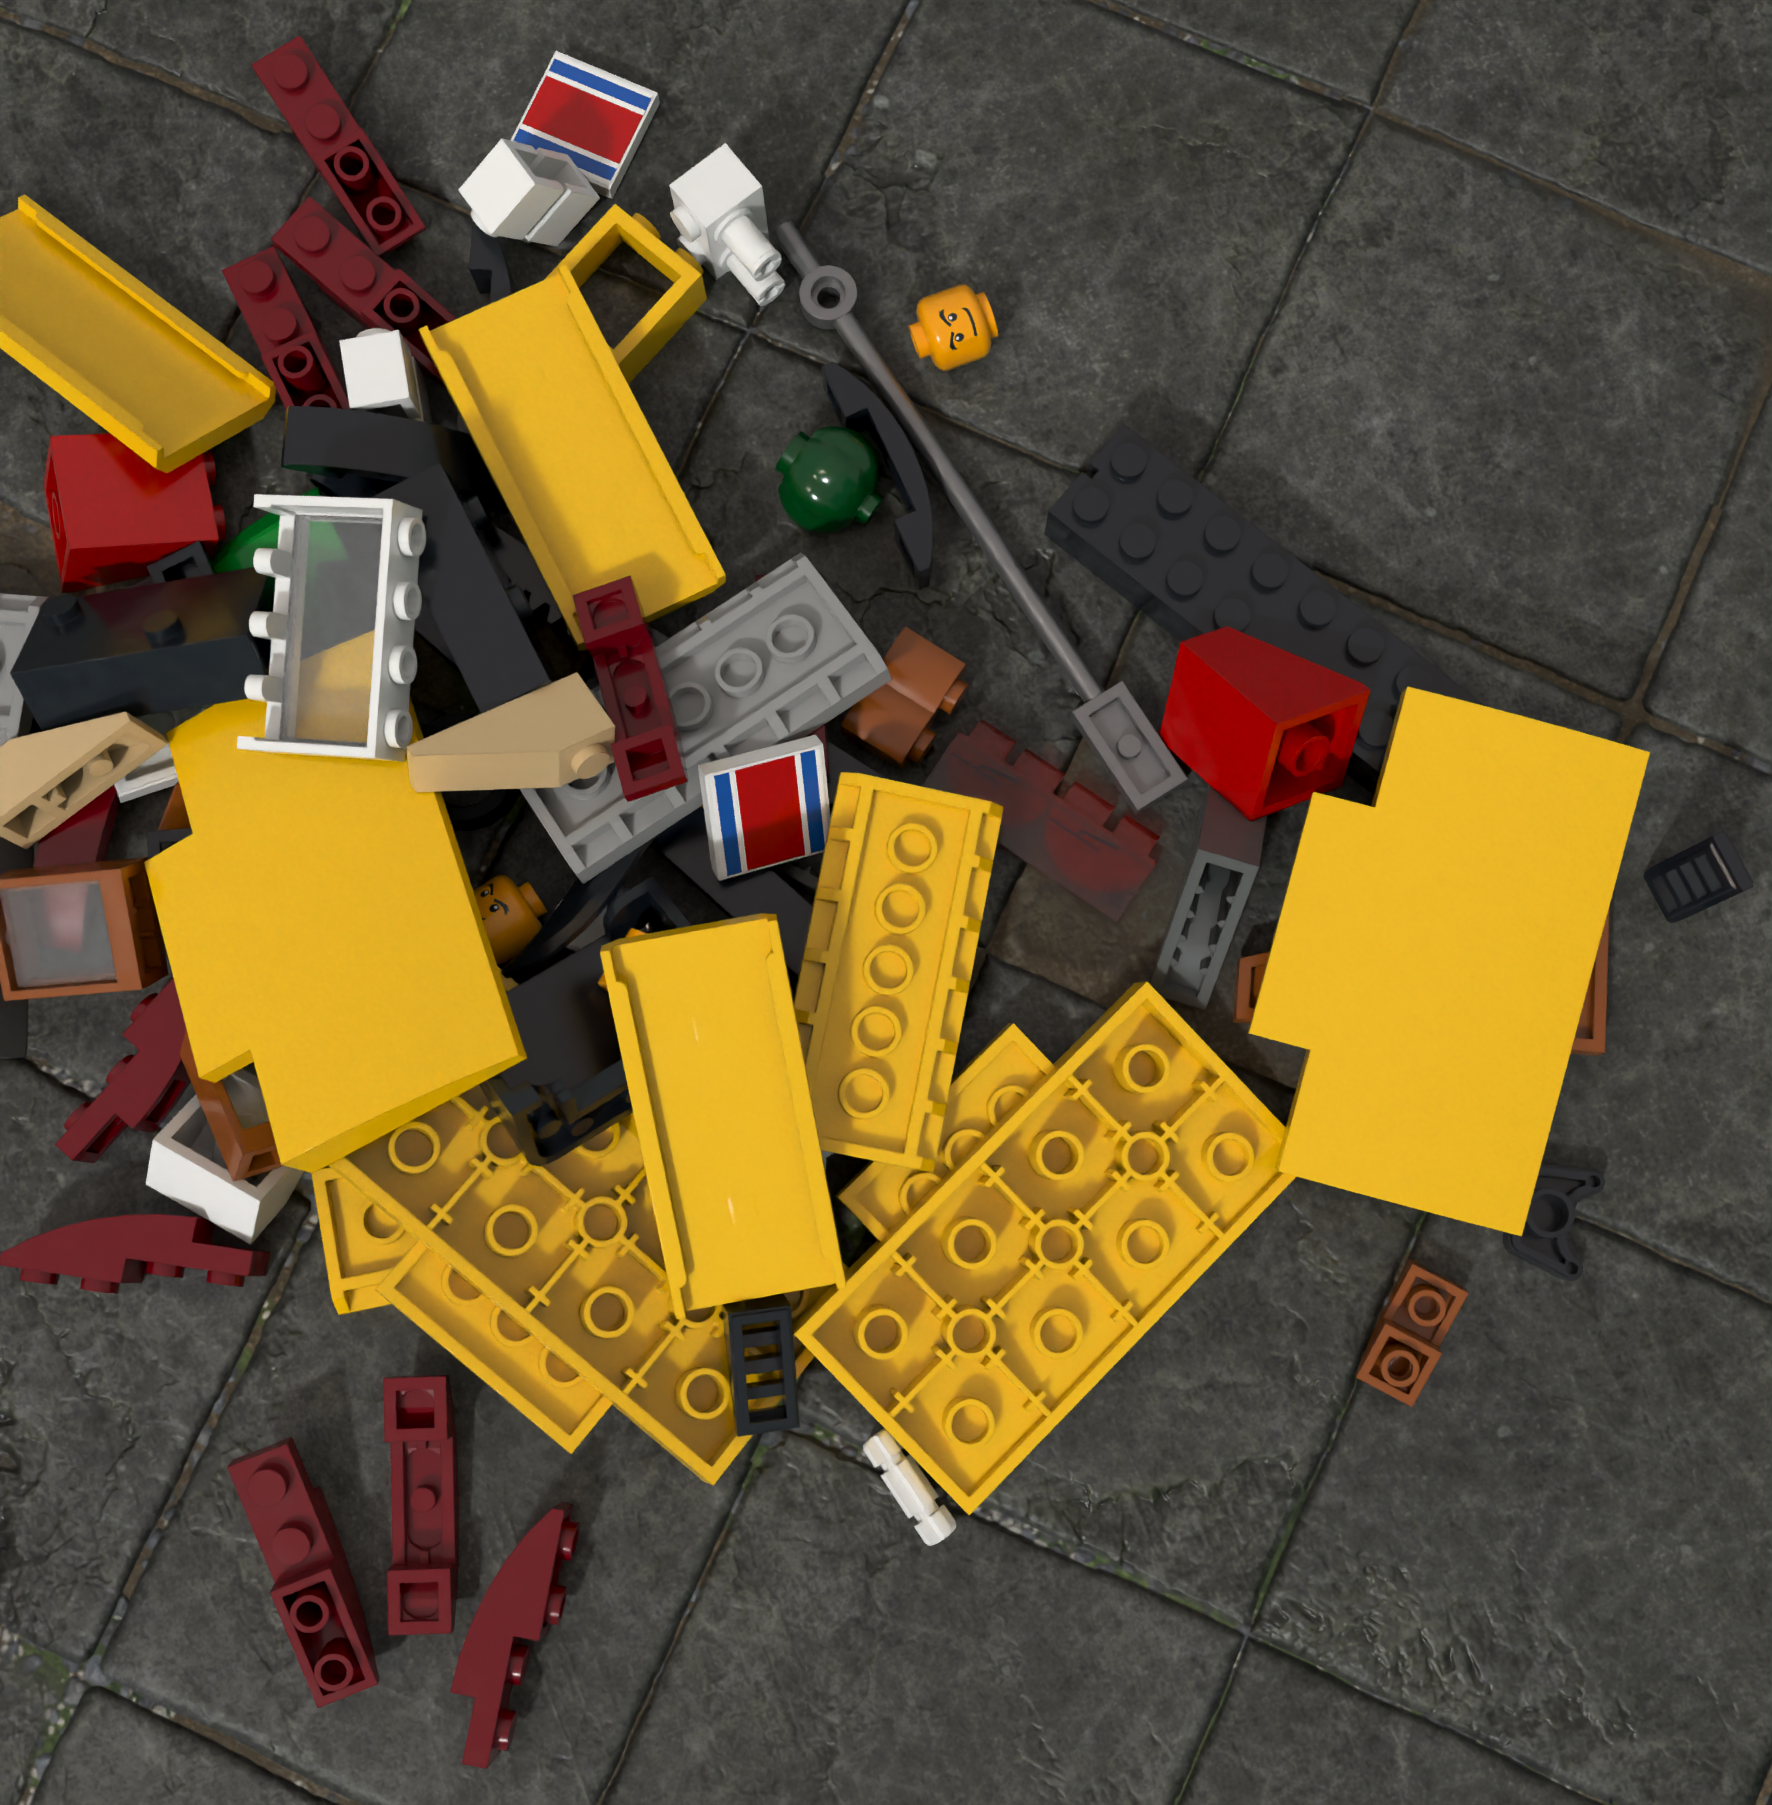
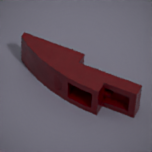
(338, 147)
(360, 280)
(285, 332)
(140, 1086)
(117, 1250)
(309, 1571)
(516, 1606)

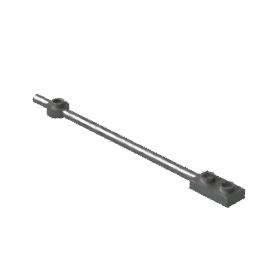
(1109, 718)

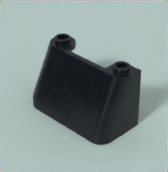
(574, 1064)

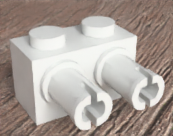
(725, 223)

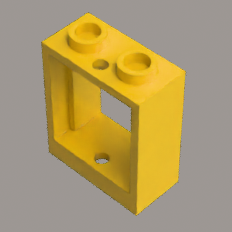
(672, 308)

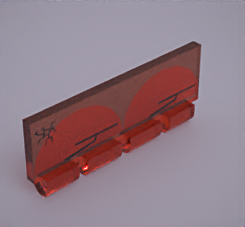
(1049, 833)

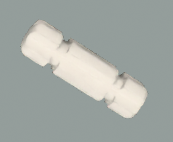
(910, 1487)

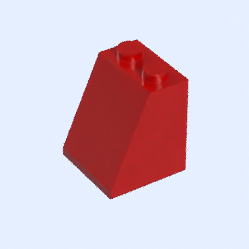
(121, 513)
(1260, 721)

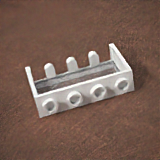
(338, 627)

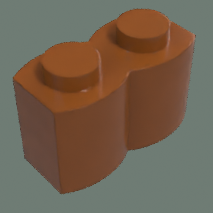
(899, 714)

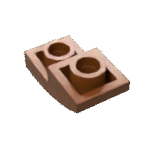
(1410, 1332)

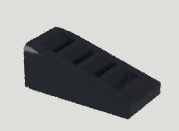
(1698, 878)
(752, 1311)

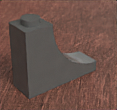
(1208, 901)

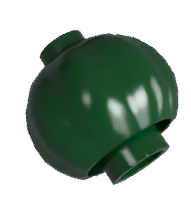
(829, 480)

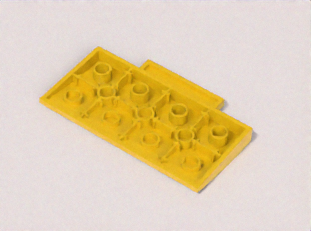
(325, 938)
(1446, 956)
(1044, 1239)
(556, 1280)

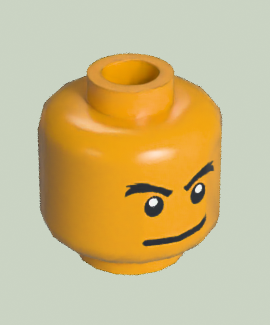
(953, 327)
(509, 915)

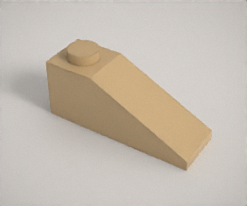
(523, 744)
(64, 769)

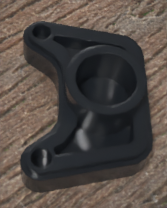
(1551, 1217)

